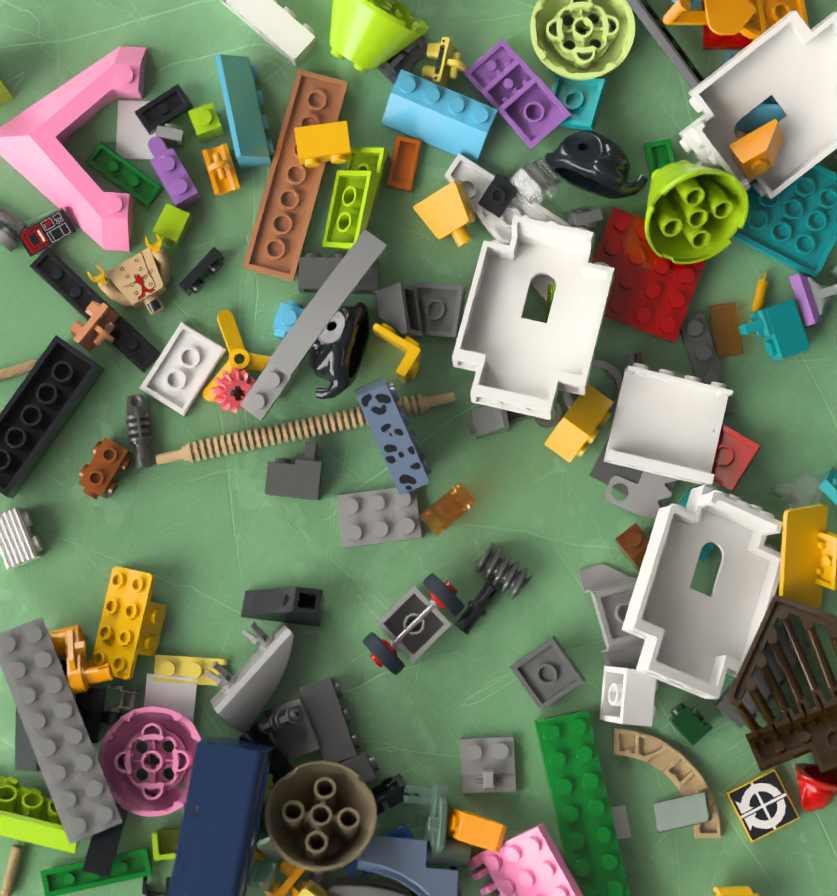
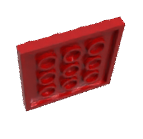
(646, 288)

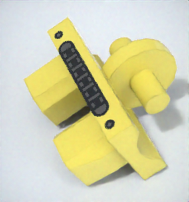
(447, 63)

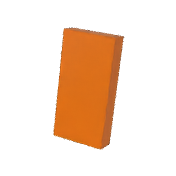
(404, 163)

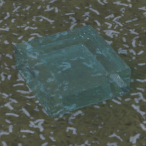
(263, 875)

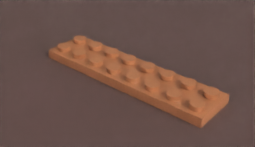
(292, 187)

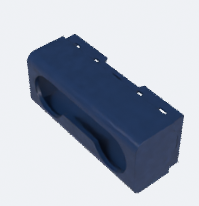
(220, 841)

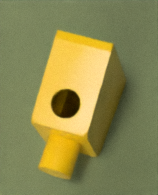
(448, 213)

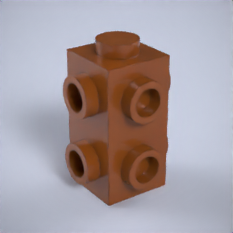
(104, 469)

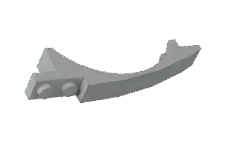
(295, 346)

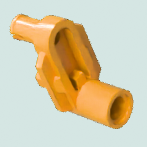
(80, 673)

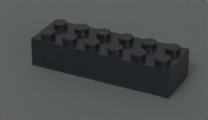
(42, 410)

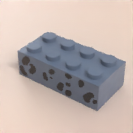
(392, 436)

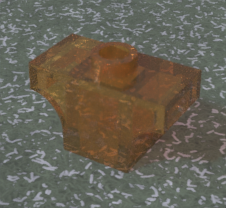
(448, 509)

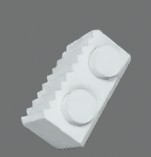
(16, 539)

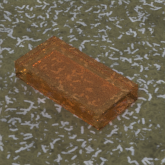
(725, 330)

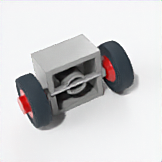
(413, 624)

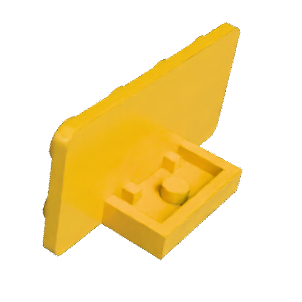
(807, 555)
(128, 622)

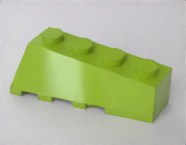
(31, 817)

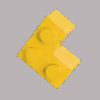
(580, 424)

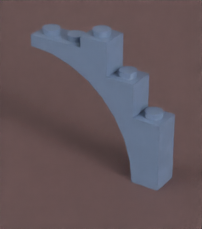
(407, 862)

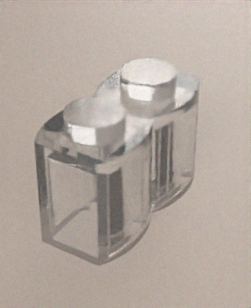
(536, 182)

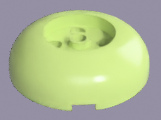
(584, 62)

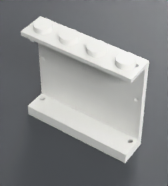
(667, 424)

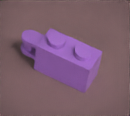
(173, 174)

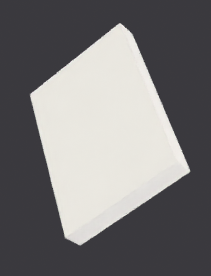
(183, 369)

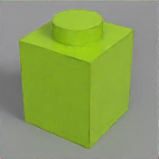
(206, 122)
(173, 225)

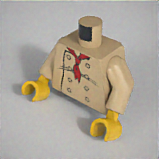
(138, 279)

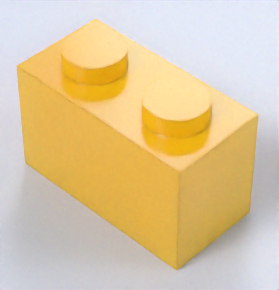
(323, 144)

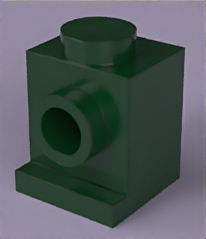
(689, 723)

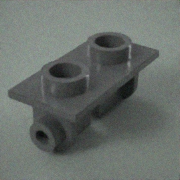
(404, 59)

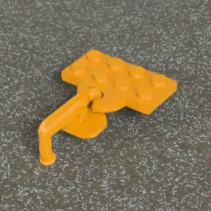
(735, 16)

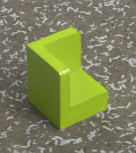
(165, 843)

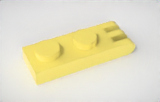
(185, 667)

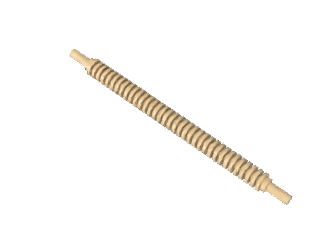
(188, 452)

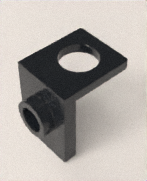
(498, 195)

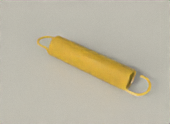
(760, 295)

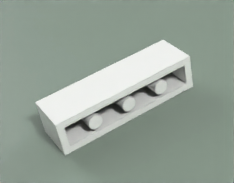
(276, 26)

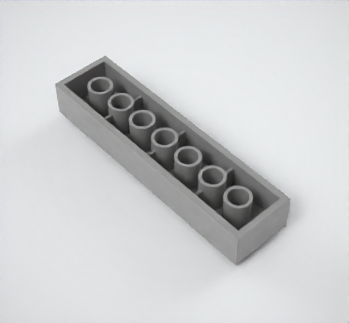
(56, 731)

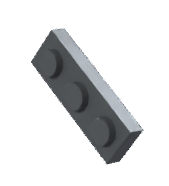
(584, 216)

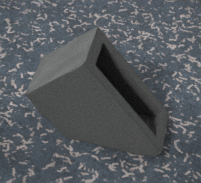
(400, 308)
(488, 421)

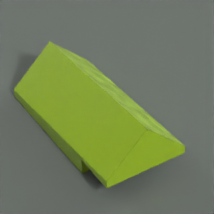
(354, 197)

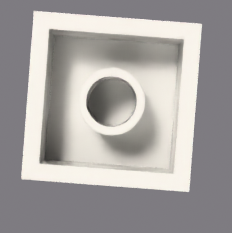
(628, 696)

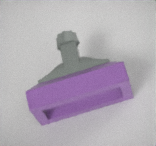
(812, 298)

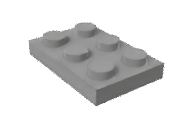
(378, 517)

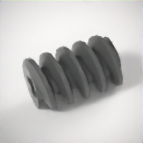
(502, 571)

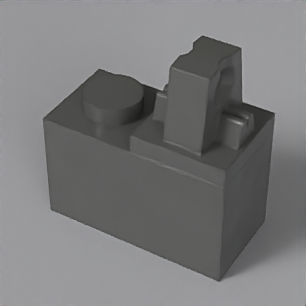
(298, 479)

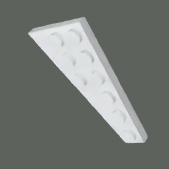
(476, 182)

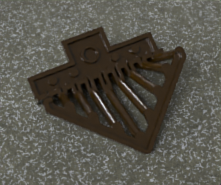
(810, 729)

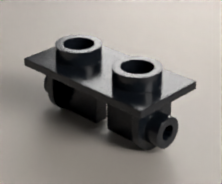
(389, 790)

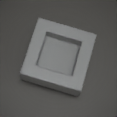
(171, 134)

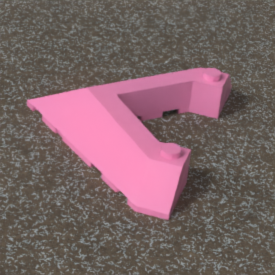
(36, 137)

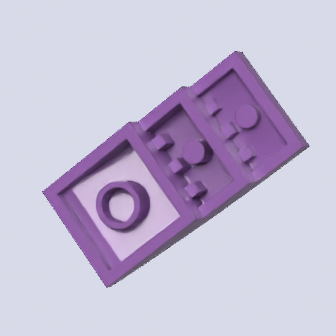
(517, 94)

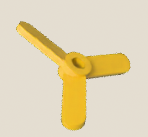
(235, 348)

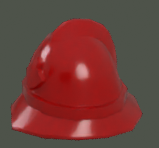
(814, 789)

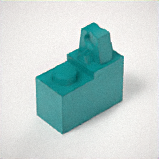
(780, 328)

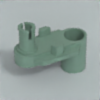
(443, 850)

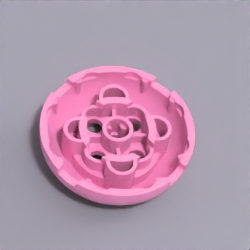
(122, 760)

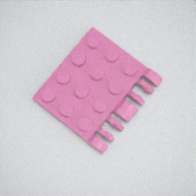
(525, 867)

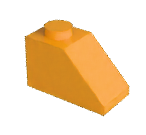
(757, 150)
(475, 829)

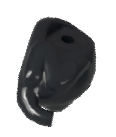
(594, 165)
(340, 349)

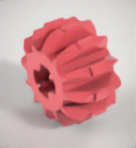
(228, 383)

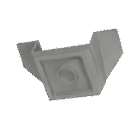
(611, 598)

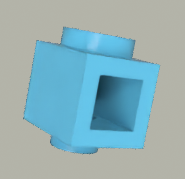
(286, 317)

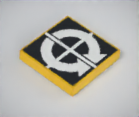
(762, 805)

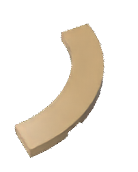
(674, 766)

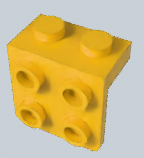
(410, 364)

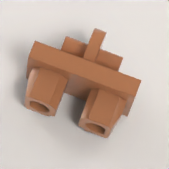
(97, 327)

